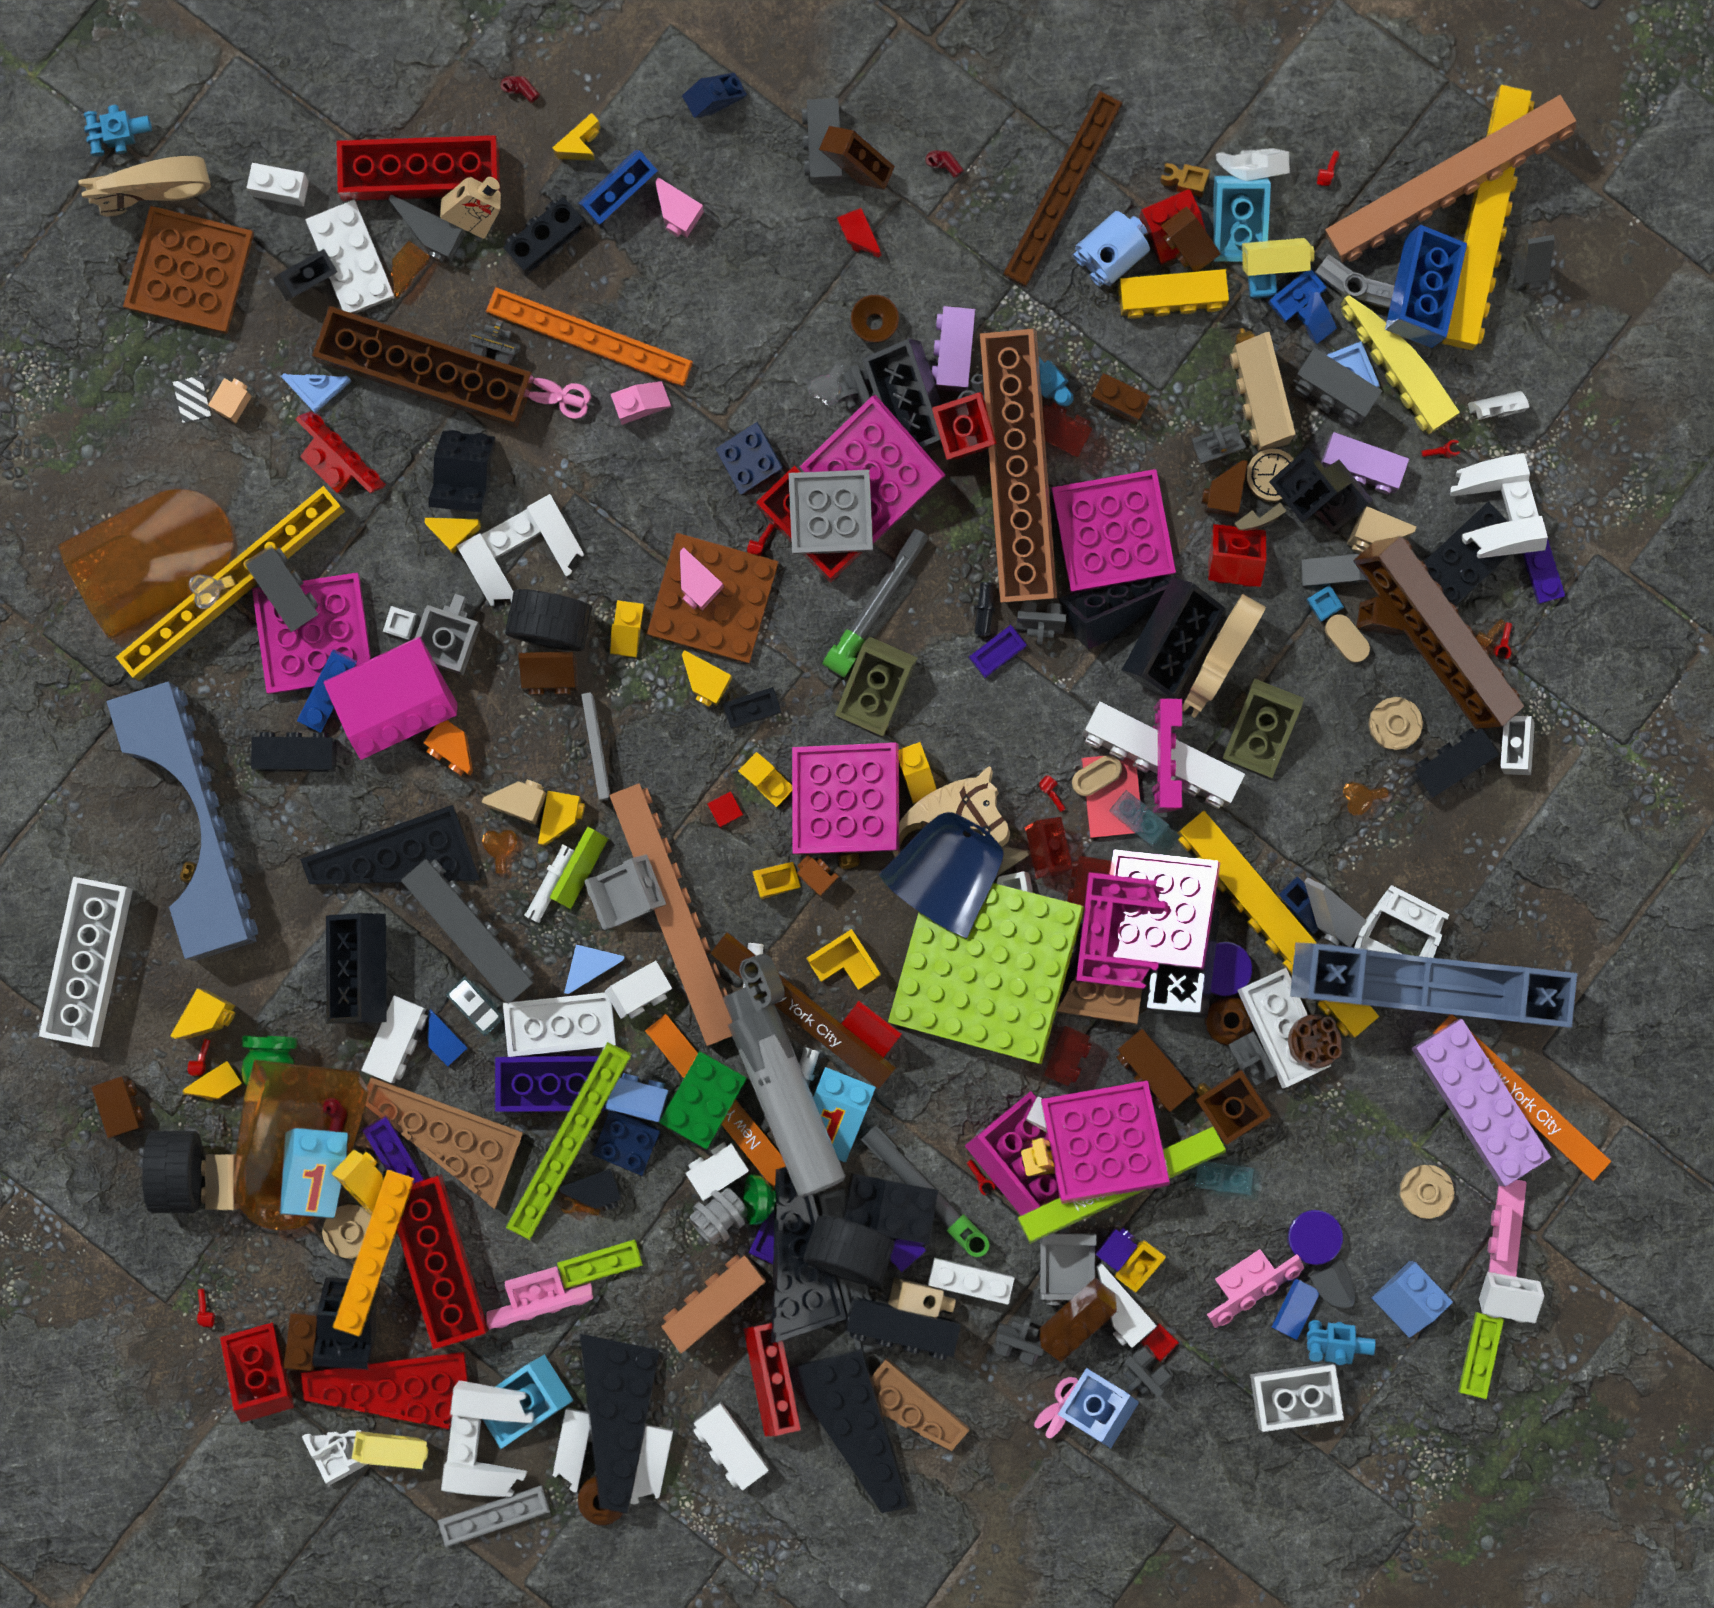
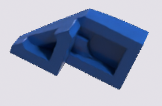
(1317, 317)
(443, 1040)

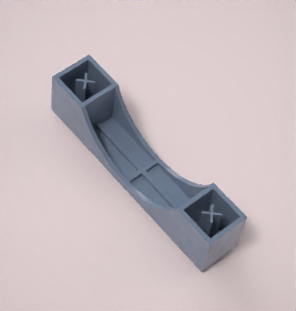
(212, 909)
(1433, 984)

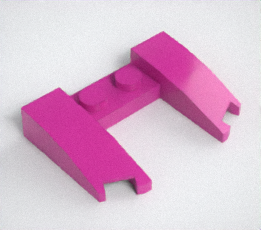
(1167, 792)
(1093, 959)

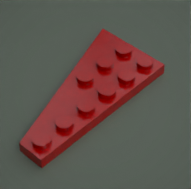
(398, 1389)

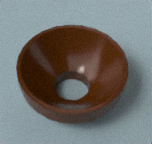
(871, 306)
(1215, 1024)
(587, 1508)

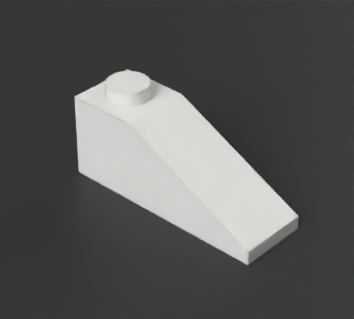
(1129, 1320)

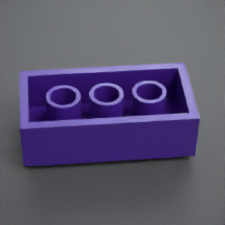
(540, 1082)

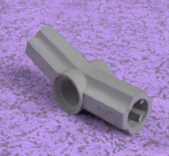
(1370, 292)

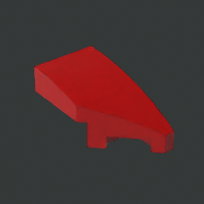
(858, 232)

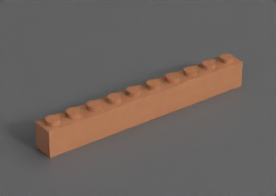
(1451, 179)
(675, 917)

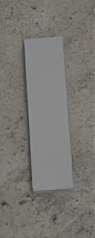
(596, 746)
(493, 1516)

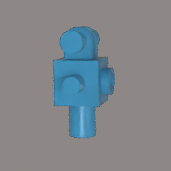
(116, 130)
(1054, 383)
(1336, 1342)

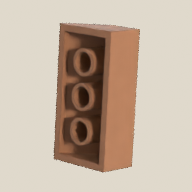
(713, 1303)

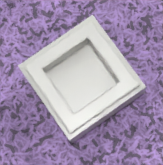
(400, 623)

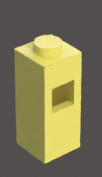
(1277, 256)
(389, 1450)

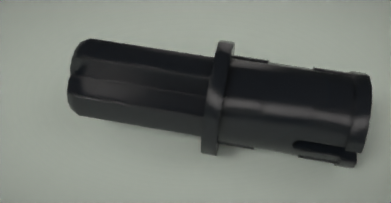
(985, 608)

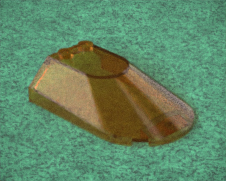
(147, 556)

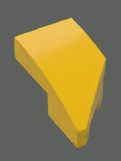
(214, 1084)

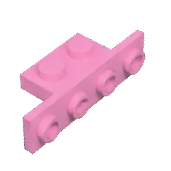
(1507, 1228)
(1250, 1282)
(537, 1295)

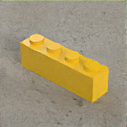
(1173, 293)

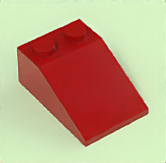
(256, 1373)

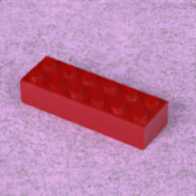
(413, 166)
(439, 1265)

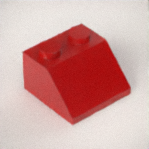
(1159, 213)
(964, 426)
(1237, 556)
(871, 1029)

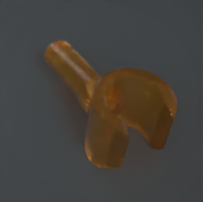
(1484, 639)
(580, 1208)

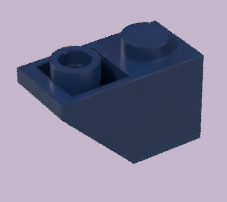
(713, 94)
(1297, 901)

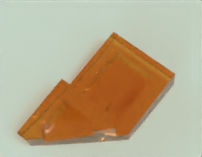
(406, 266)

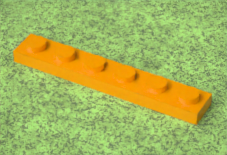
(373, 1253)

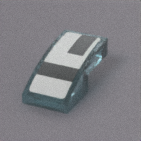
(475, 1006)

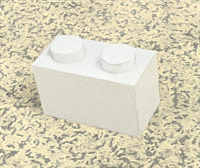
(277, 184)
(1517, 746)
(638, 990)
(717, 1170)
(1511, 1297)

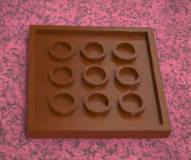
(188, 269)
(732, 618)

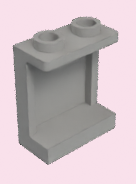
(625, 892)
(1066, 1265)

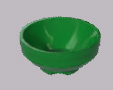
(758, 1199)

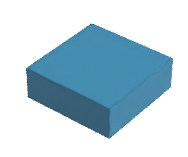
(1262, 286)
(1324, 603)

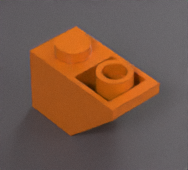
(452, 744)

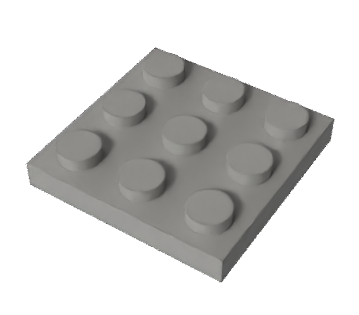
(830, 512)

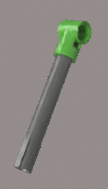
(842, 656)
(958, 1226)

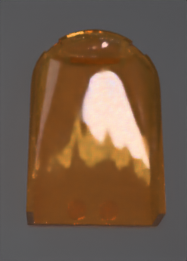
(274, 1103)

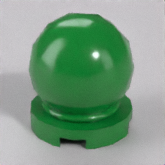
(266, 1049)

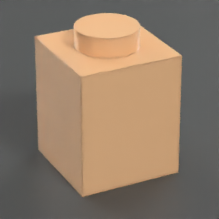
(230, 399)

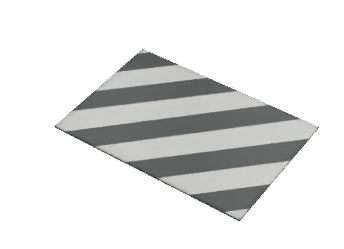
(191, 399)

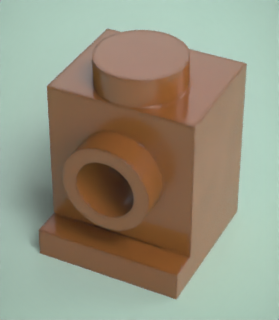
(816, 875)

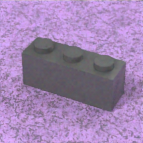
(819, 116)
(282, 587)

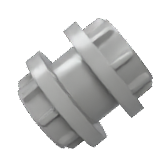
(718, 1215)

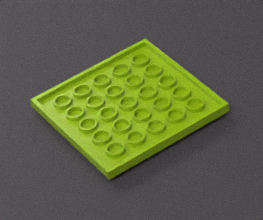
(997, 983)

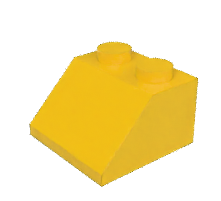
(203, 1015)

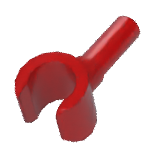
(1325, 176)
(1445, 450)
(757, 547)
(1504, 642)
(1047, 785)
(197, 1068)
(980, 1177)
(204, 1318)

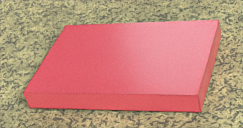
(1100, 819)

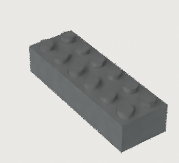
(467, 929)

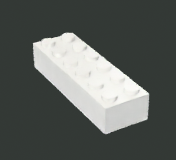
(1139, 742)
(85, 962)

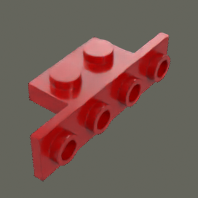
(334, 459)

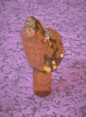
(1361, 797)
(499, 846)

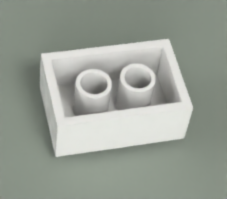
(1296, 1397)

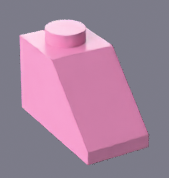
(678, 209)
(640, 401)
(697, 582)

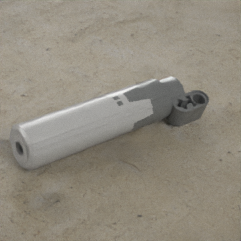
(780, 1080)

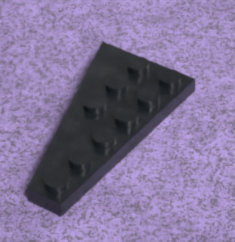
(397, 851)
(801, 1294)
(618, 1399)
(849, 1410)

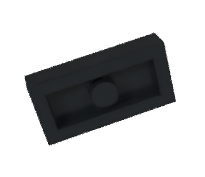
(752, 708)

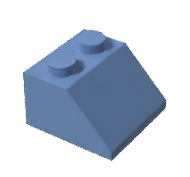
(638, 1098)
(1411, 1299)
(1098, 1408)

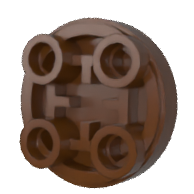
(1315, 1041)

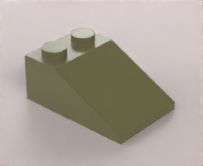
(876, 686)
(1263, 728)

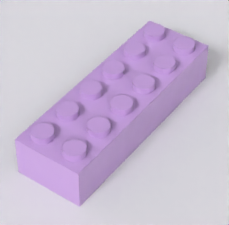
(1481, 1103)

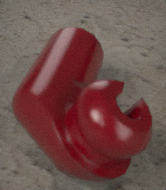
(519, 85)
(946, 160)
(337, 1112)

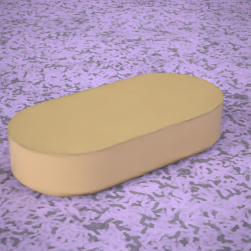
(1347, 638)
(1096, 775)

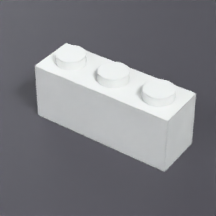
(395, 1040)
(971, 1280)
(730, 1446)

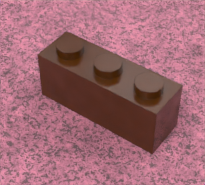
(856, 157)
(1153, 1066)
(1078, 1320)

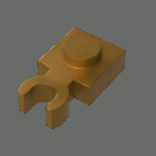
(1188, 178)

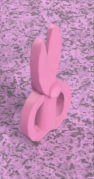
(556, 394)
(1052, 1411)

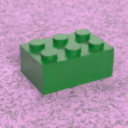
(703, 1100)

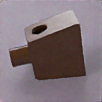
(1376, 617)

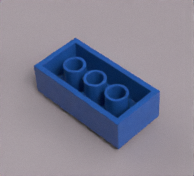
(1426, 286)

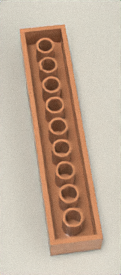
(1018, 466)

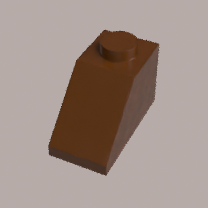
(1225, 491)

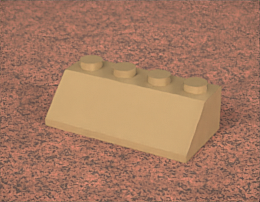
(1263, 392)

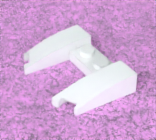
(1526, 528)
(484, 548)
(470, 1405)
(651, 1463)

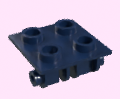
(749, 458)
(626, 1142)

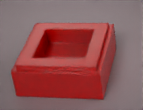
(725, 809)
(1160, 1342)

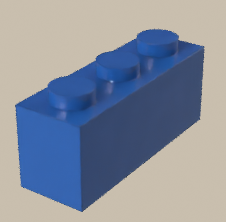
(617, 187)

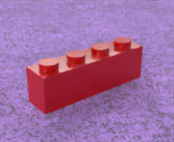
(771, 1381)

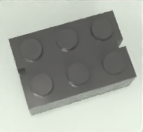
(1335, 388)

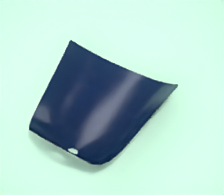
(954, 886)

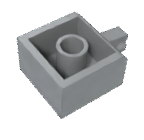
(449, 635)

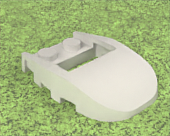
(1410, 911)

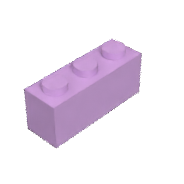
(953, 349)
(1366, 462)

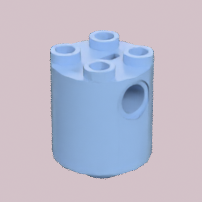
(1119, 241)

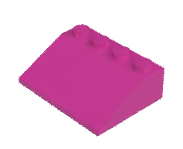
(391, 698)
(999, 1154)

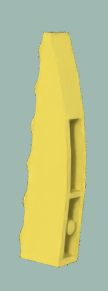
(1404, 368)

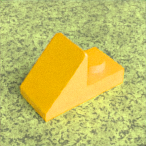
(573, 145)
(626, 629)
(766, 779)
(1038, 1158)
(1140, 1266)

